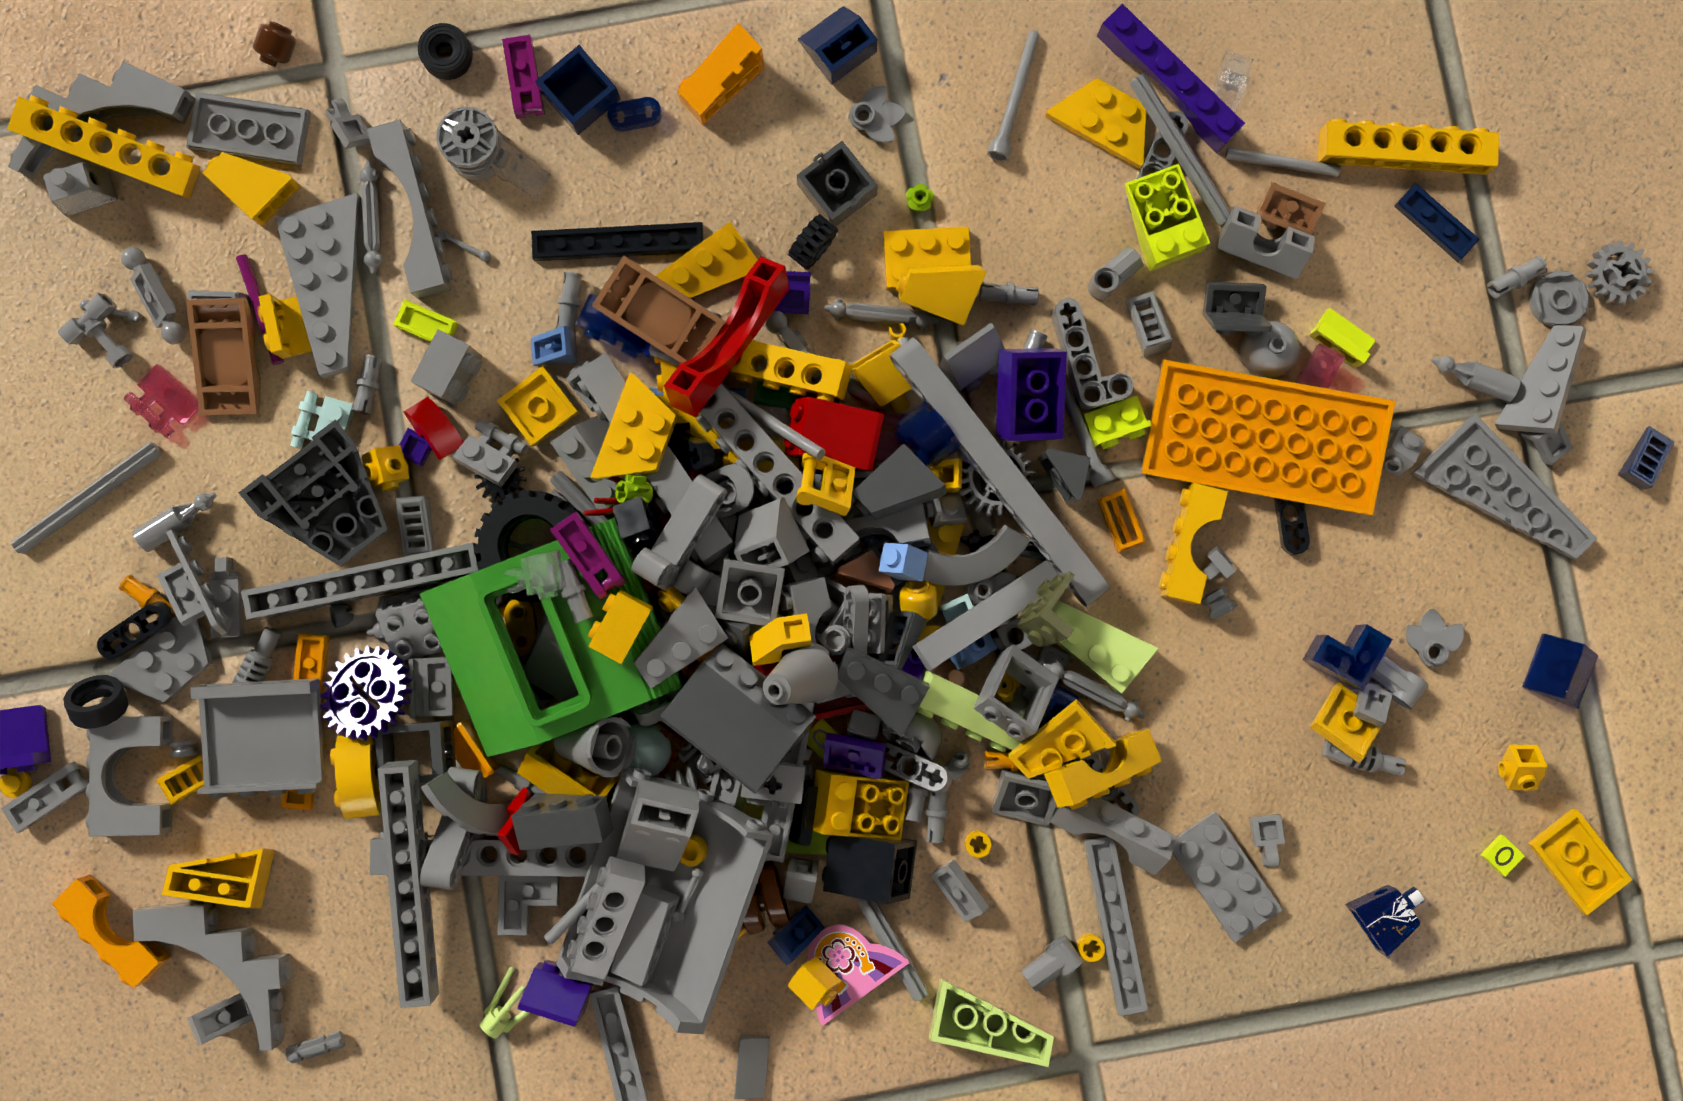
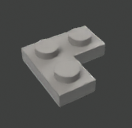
(516, 897)

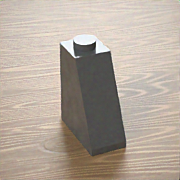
(897, 486)

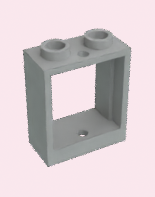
(1039, 681)

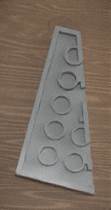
(323, 269)
(1491, 478)

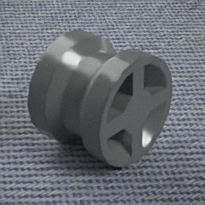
(1218, 602)

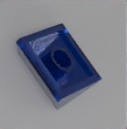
(1560, 670)

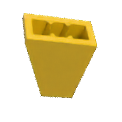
(251, 186)
(942, 290)

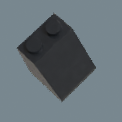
(869, 868)

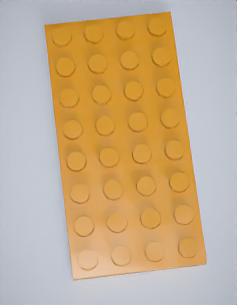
(1268, 437)

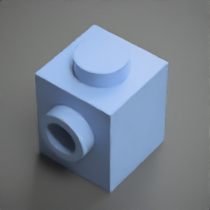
(903, 562)

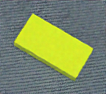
(422, 321)

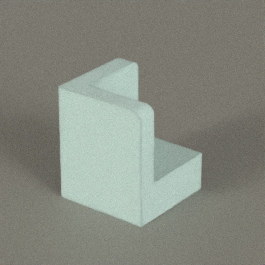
(955, 608)

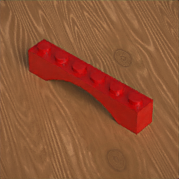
(699, 377)

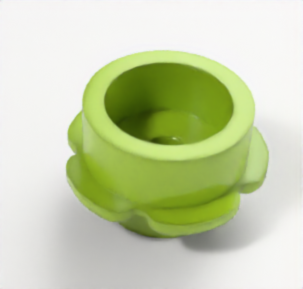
(919, 205)

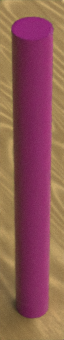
(254, 293)

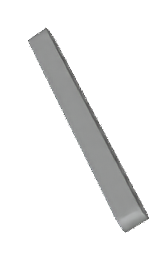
(999, 472)

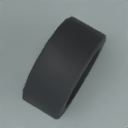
(99, 714)

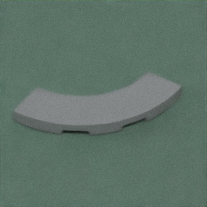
(976, 566)
(463, 809)

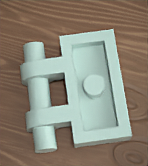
(331, 410)

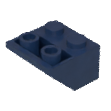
(839, 43)

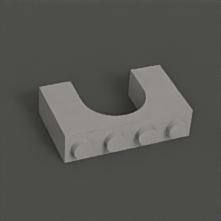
(108, 809)

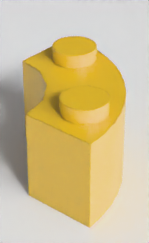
(355, 777)

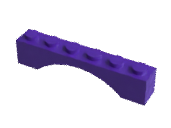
(1203, 108)

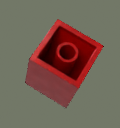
(840, 429)

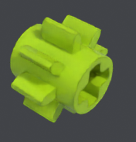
(633, 488)

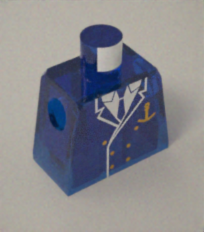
(1387, 916)

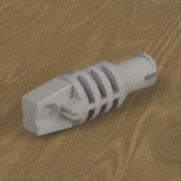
(259, 659)
(1372, 762)

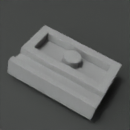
(431, 687)

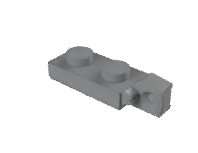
(228, 595)

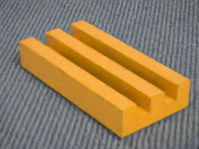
(1110, 523)

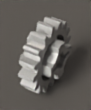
(1615, 274)

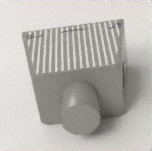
(74, 188)

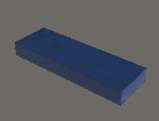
(1436, 222)

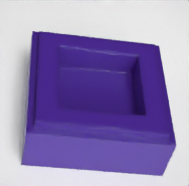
(415, 447)

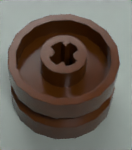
(768, 898)

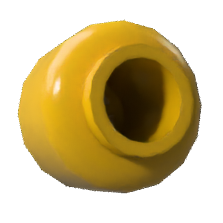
(919, 598)

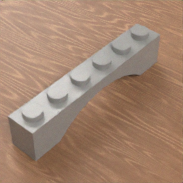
(424, 265)

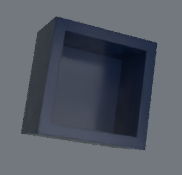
(578, 89)

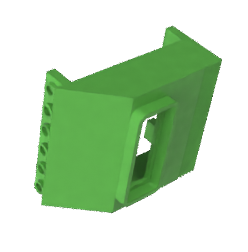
(491, 671)

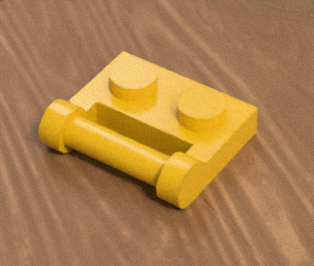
(835, 487)

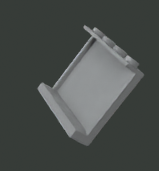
(261, 737)

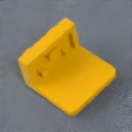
(284, 326)

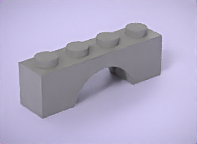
(903, 527)
(812, 598)
(1145, 843)

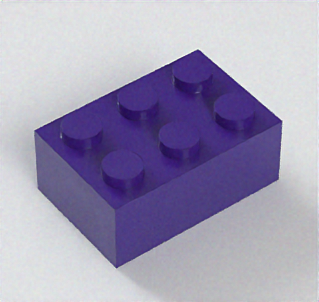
(1031, 394)

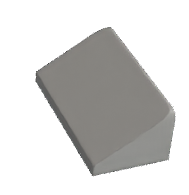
(751, 1067)

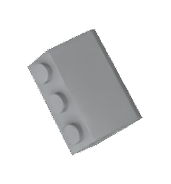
(579, 452)

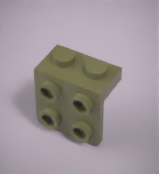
(1037, 618)

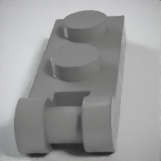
(45, 797)

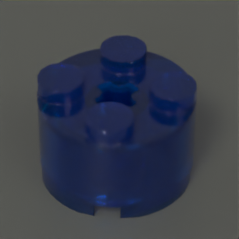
(926, 435)

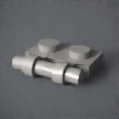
(487, 461)

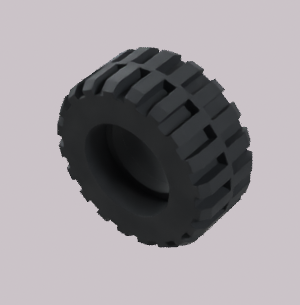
(506, 516)

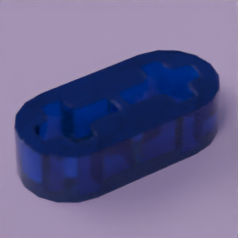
(632, 108)

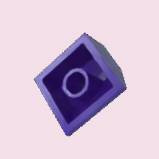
(554, 996)

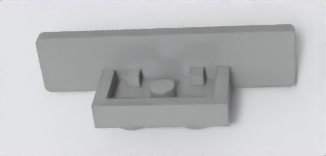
(186, 589)

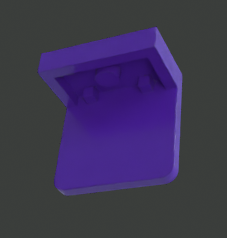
(23, 738)

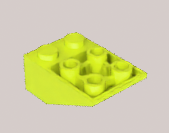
(1165, 217)

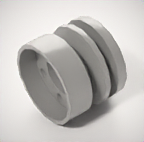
(475, 155)

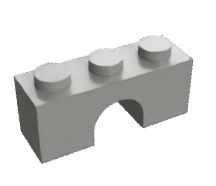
(1285, 255)

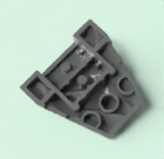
(321, 497)

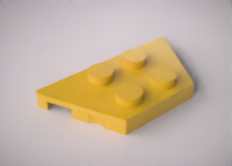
(1105, 119)
(636, 434)

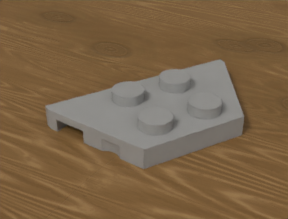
(166, 661)

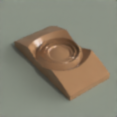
(657, 312)
(224, 356)

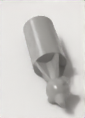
(1481, 377)
(174, 518)

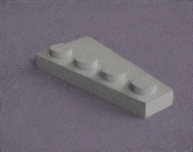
(1545, 384)

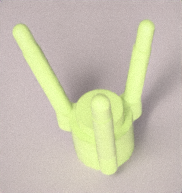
(497, 1019)

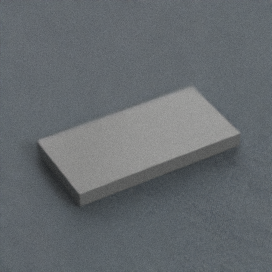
(248, 129)

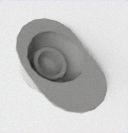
(738, 485)

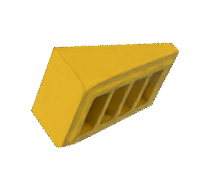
(167, 787)

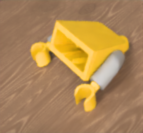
(876, 377)

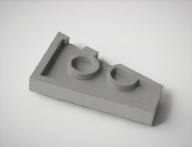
(681, 640)

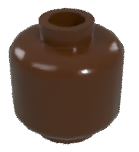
(274, 43)

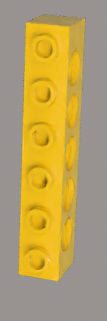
(28, 121)
(1481, 145)
(831, 386)

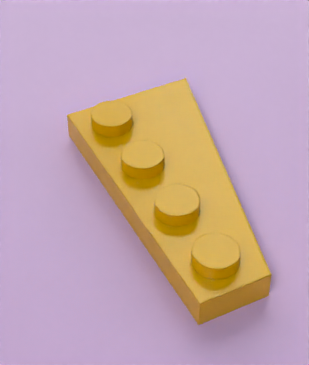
(710, 263)

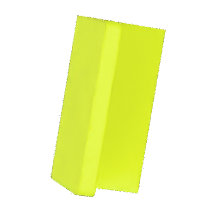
(1343, 337)

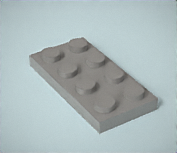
(1224, 877)

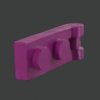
(522, 75)
(587, 554)

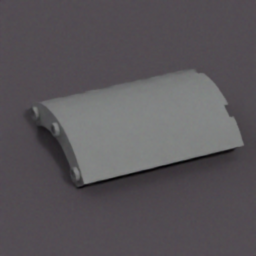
(703, 943)

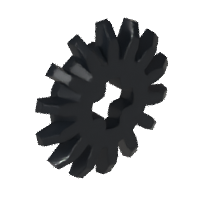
(509, 486)

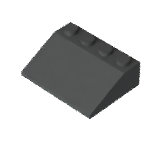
(733, 721)

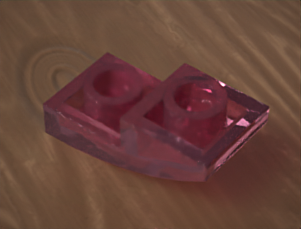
(1321, 367)

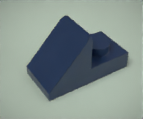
(793, 938)

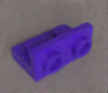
(854, 755)

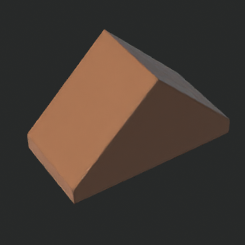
(864, 572)

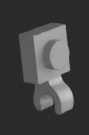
(347, 127)
(1268, 833)

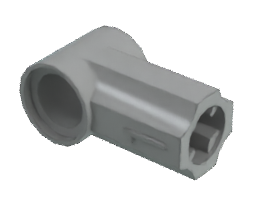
(1115, 272)
(1404, 685)
(1057, 960)

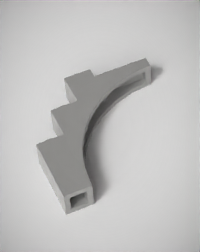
(129, 94)
(231, 950)

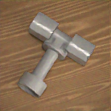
(93, 325)

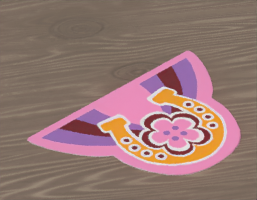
(855, 963)

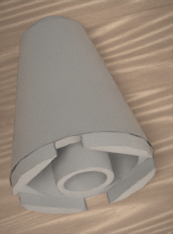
(802, 677)
(599, 747)

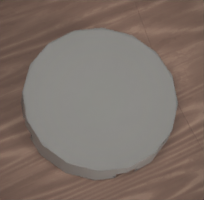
(1558, 299)

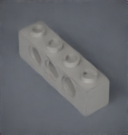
(596, 957)

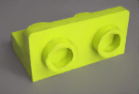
(1117, 421)

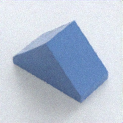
(554, 347)

